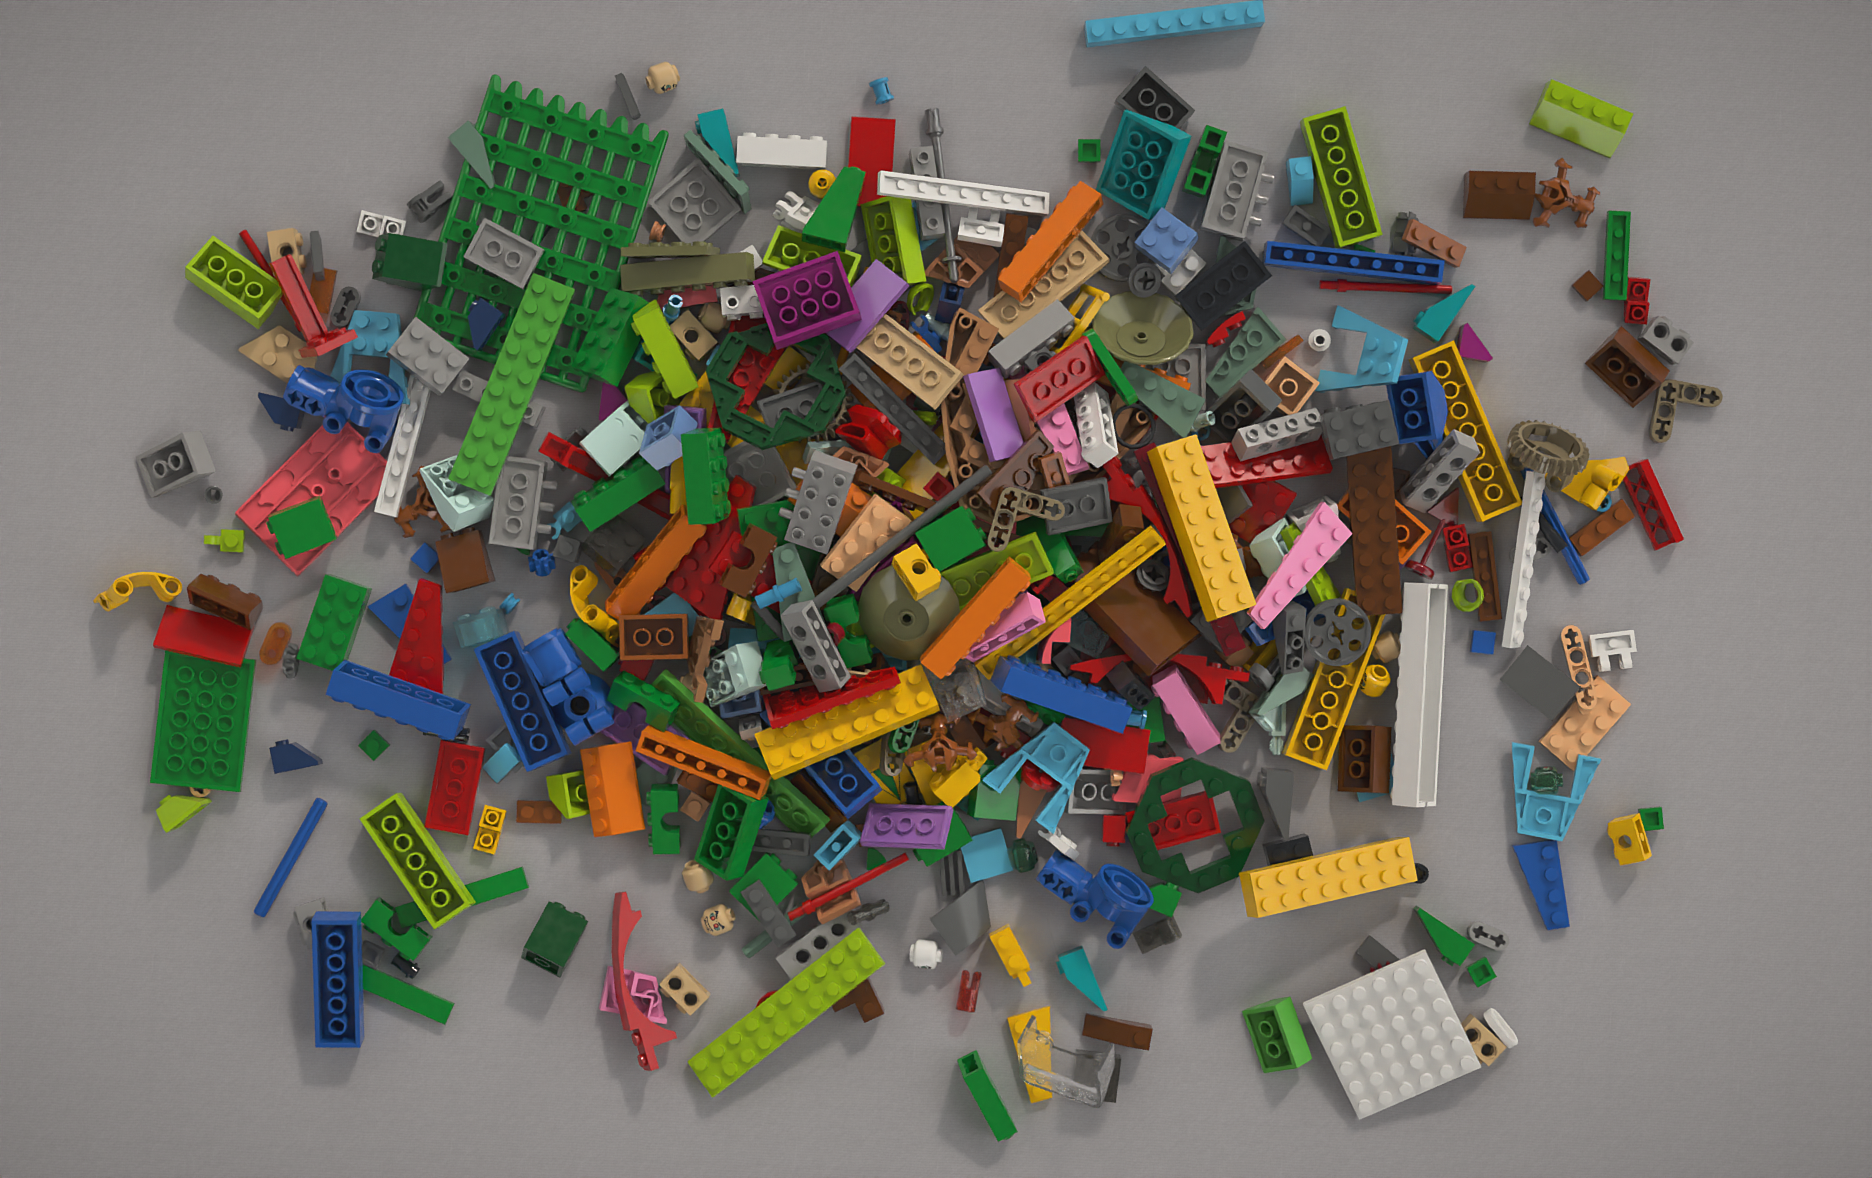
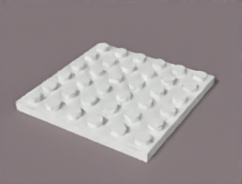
(1392, 1034)

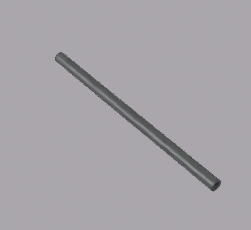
(902, 536)

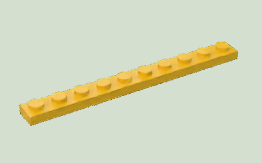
(1079, 596)

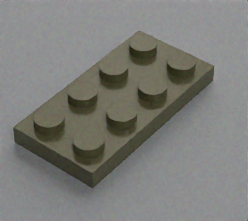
(676, 250)

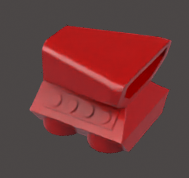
(869, 432)

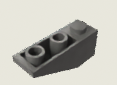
(1290, 637)

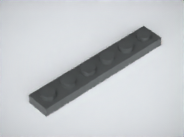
(893, 408)

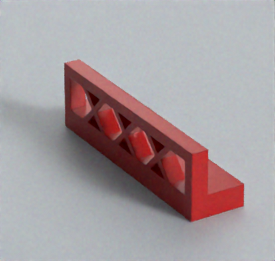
(1659, 502)

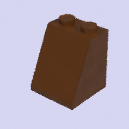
(464, 560)

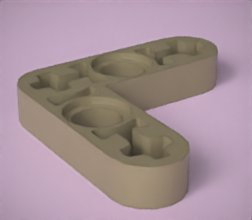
(1678, 396)
(1020, 505)
(1241, 706)
(898, 759)

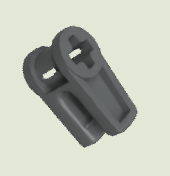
(429, 208)

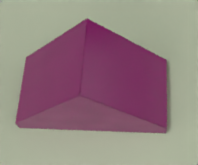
(1470, 345)
(610, 401)

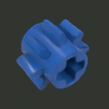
(541, 562)

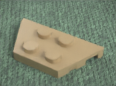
(278, 352)

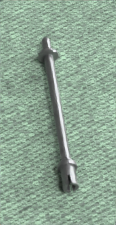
(935, 132)

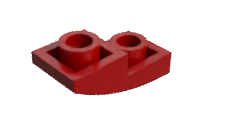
(1637, 304)
(1220, 333)
(1456, 547)

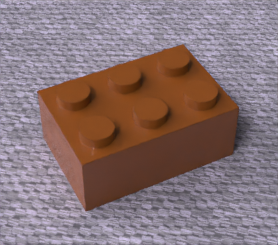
(654, 636)

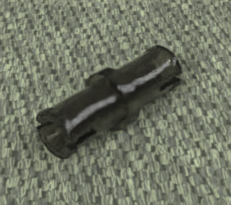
(868, 912)

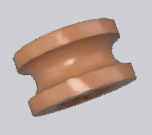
(657, 232)

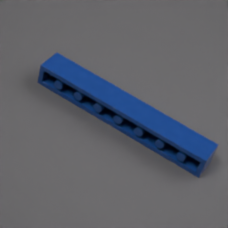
(1353, 263)

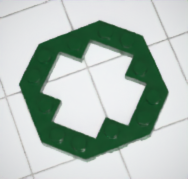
(789, 426)
(1152, 809)

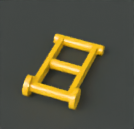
(1081, 324)

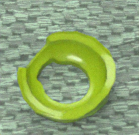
(925, 300)
(1459, 597)

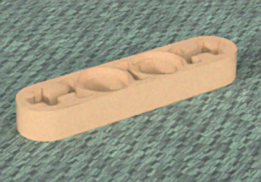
(1582, 666)

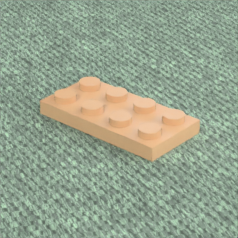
(866, 533)
(1580, 730)

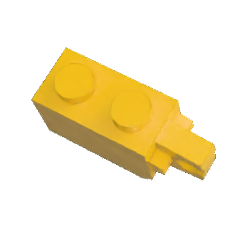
(963, 777)
(1011, 953)

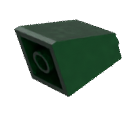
(409, 261)
(554, 938)

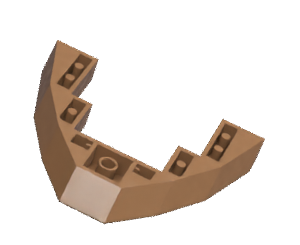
(966, 350)

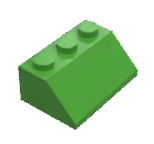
(1277, 1035)

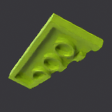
(1320, 585)

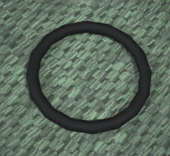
(1151, 418)

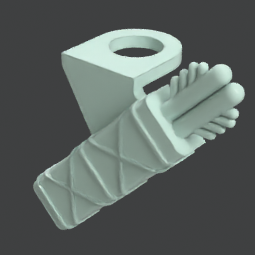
(1275, 723)

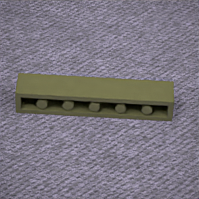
(688, 273)

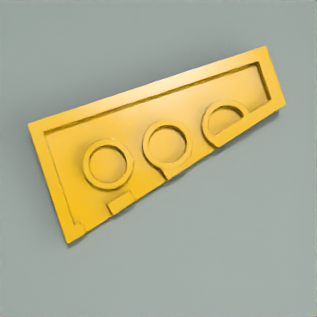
(1017, 1024)

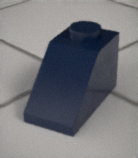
(949, 302)
(483, 322)
(282, 412)
(291, 757)

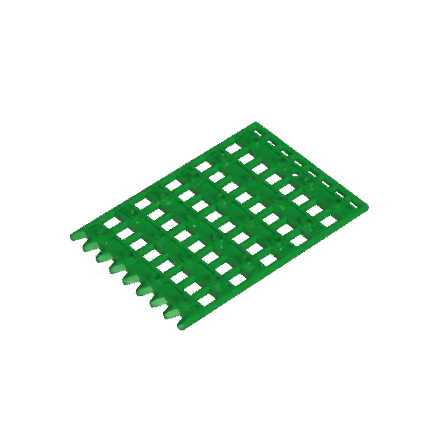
(538, 163)

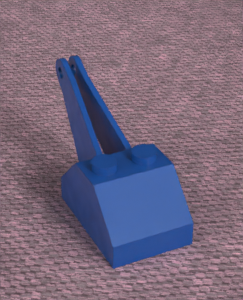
(1419, 410)

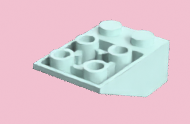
(616, 439)
(455, 503)
(733, 673)

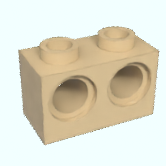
(689, 984)
(1481, 1037)

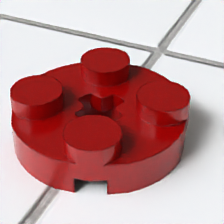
(1037, 780)

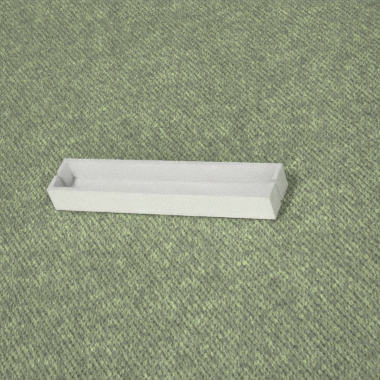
(1419, 694)

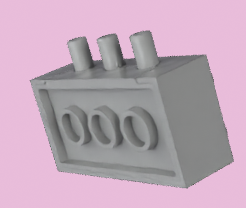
(1235, 191)
(818, 501)
(520, 503)

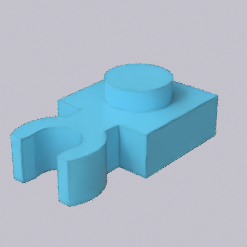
(566, 518)

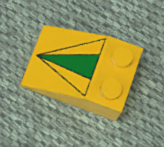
(891, 786)

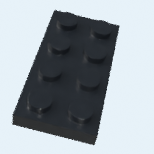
(1223, 286)

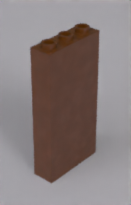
(1137, 618)

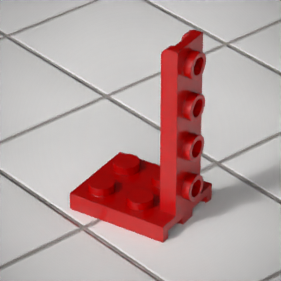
(305, 311)

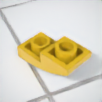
(489, 830)

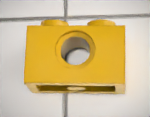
(917, 584)
(1634, 829)

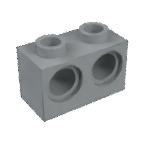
(1662, 345)

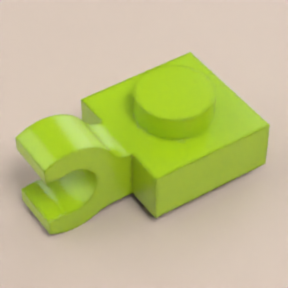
(229, 540)

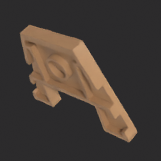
(703, 637)

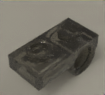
(1157, 934)

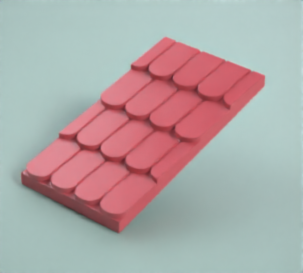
(326, 466)

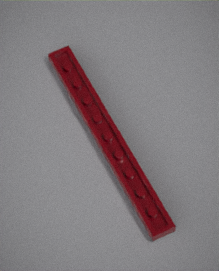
(1224, 627)

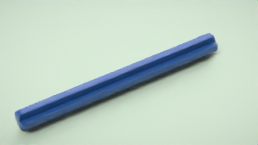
(1569, 552)
(290, 857)

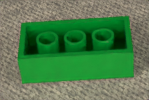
(610, 338)
(705, 475)
(617, 492)
(334, 622)
(730, 832)

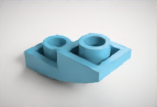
(502, 762)

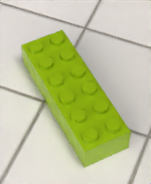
(1340, 177)
(417, 860)

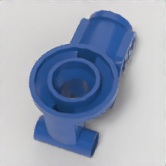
(362, 397)
(556, 666)
(1113, 892)

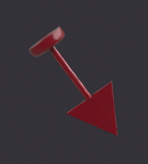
(1447, 512)

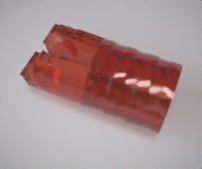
(968, 996)

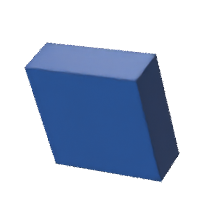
(425, 557)
(1482, 642)

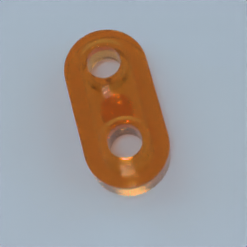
(274, 642)

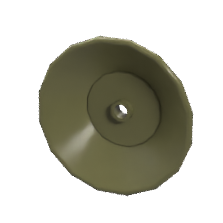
(1143, 328)
(888, 600)

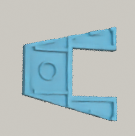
(375, 337)
(1379, 359)
(1057, 755)
(1547, 814)

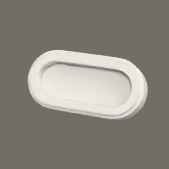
(1500, 1027)

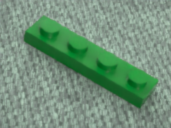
(1616, 255)

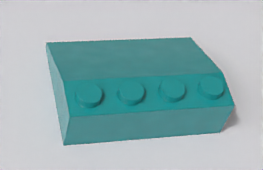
(1143, 163)

